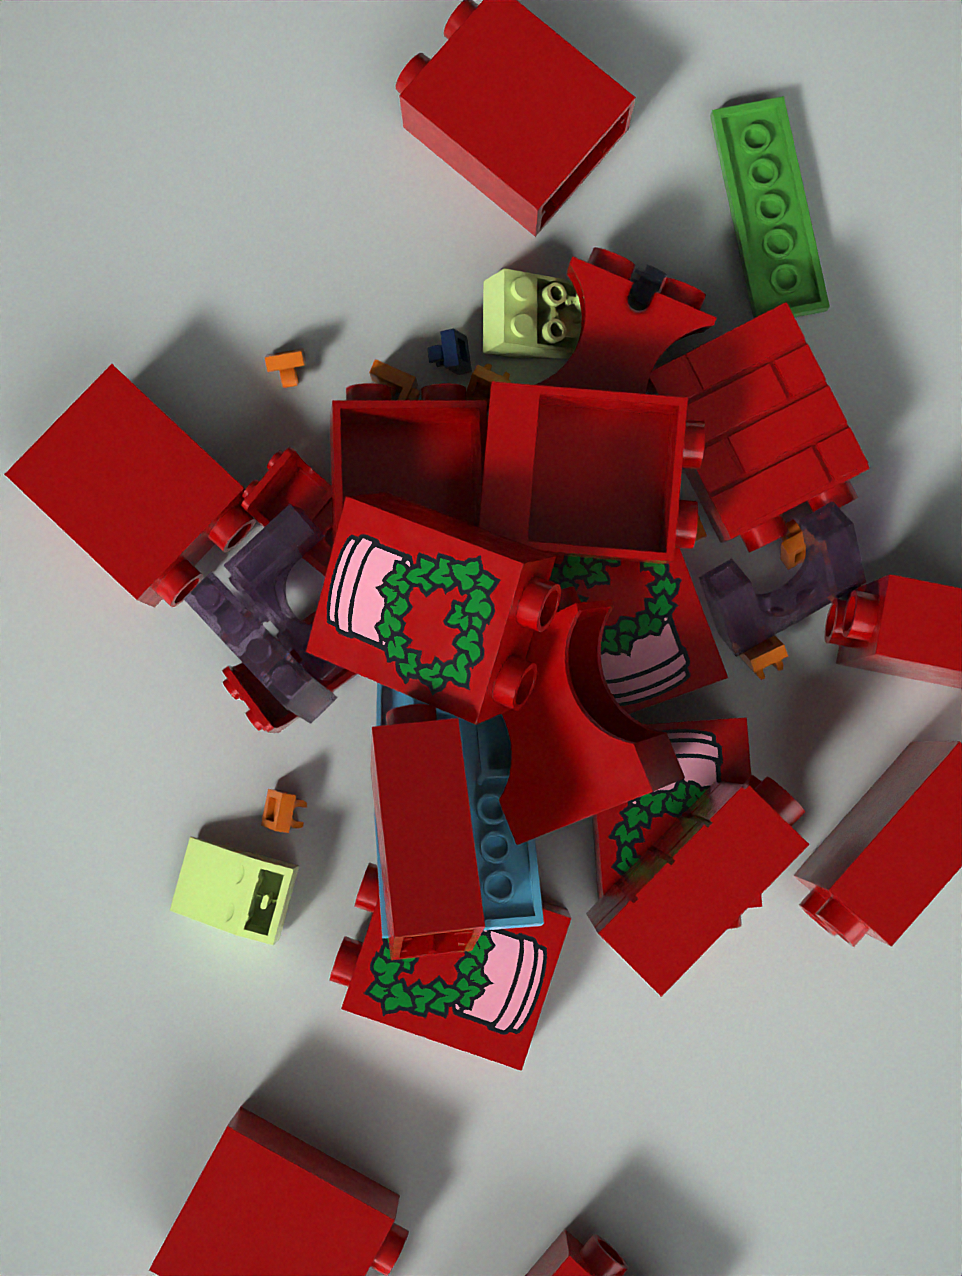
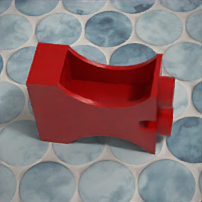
(621, 343)
(572, 738)

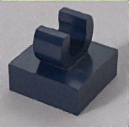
(452, 353)

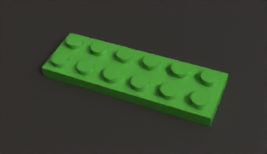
(769, 207)

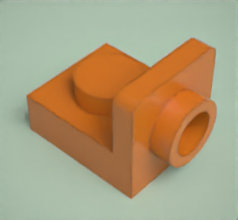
(396, 379)

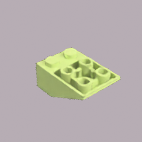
(530, 315)
(234, 890)

